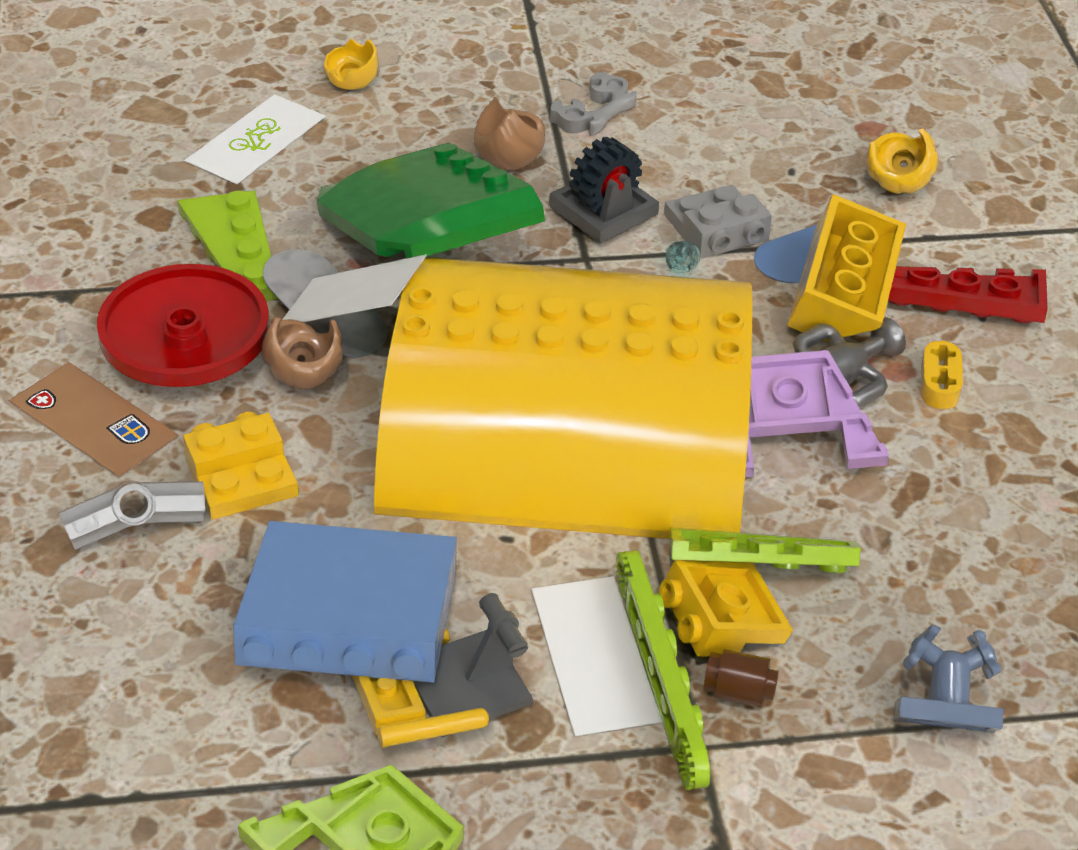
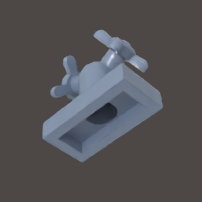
(950, 685)

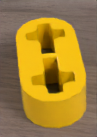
(948, 374)

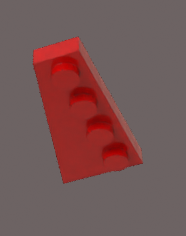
(966, 291)

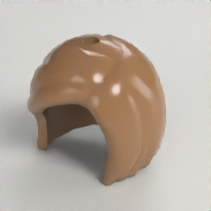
(508, 136)
(295, 340)

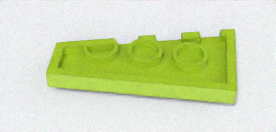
(781, 551)

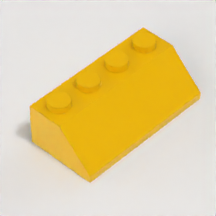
(848, 269)

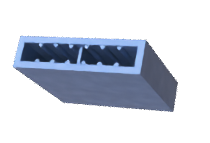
(347, 602)

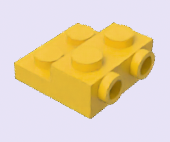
(240, 464)
(722, 606)

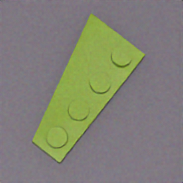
(231, 233)

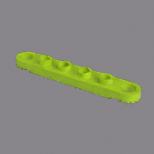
(668, 682)

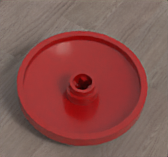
(183, 325)

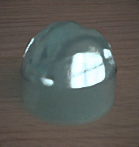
(677, 255)

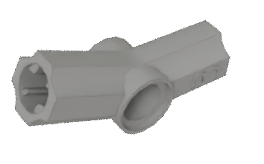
(163, 503)

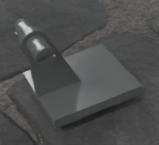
(480, 669)

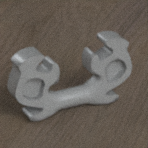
(603, 89)

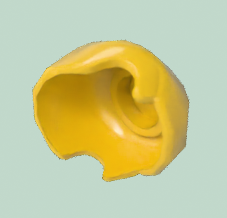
(352, 65)

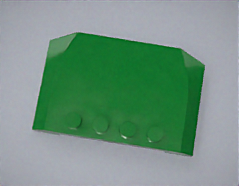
(429, 202)

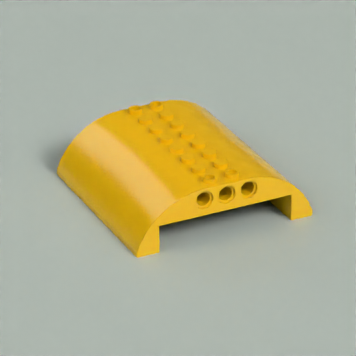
(566, 399)

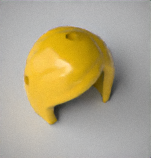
(895, 148)

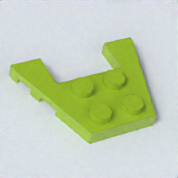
(361, 814)

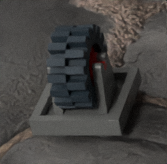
(605, 192)

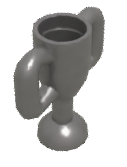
(853, 357)

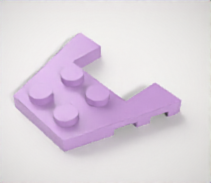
(805, 396)

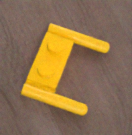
(400, 714)

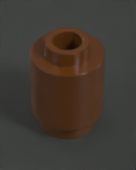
(740, 678)

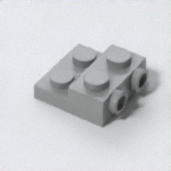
(719, 220)

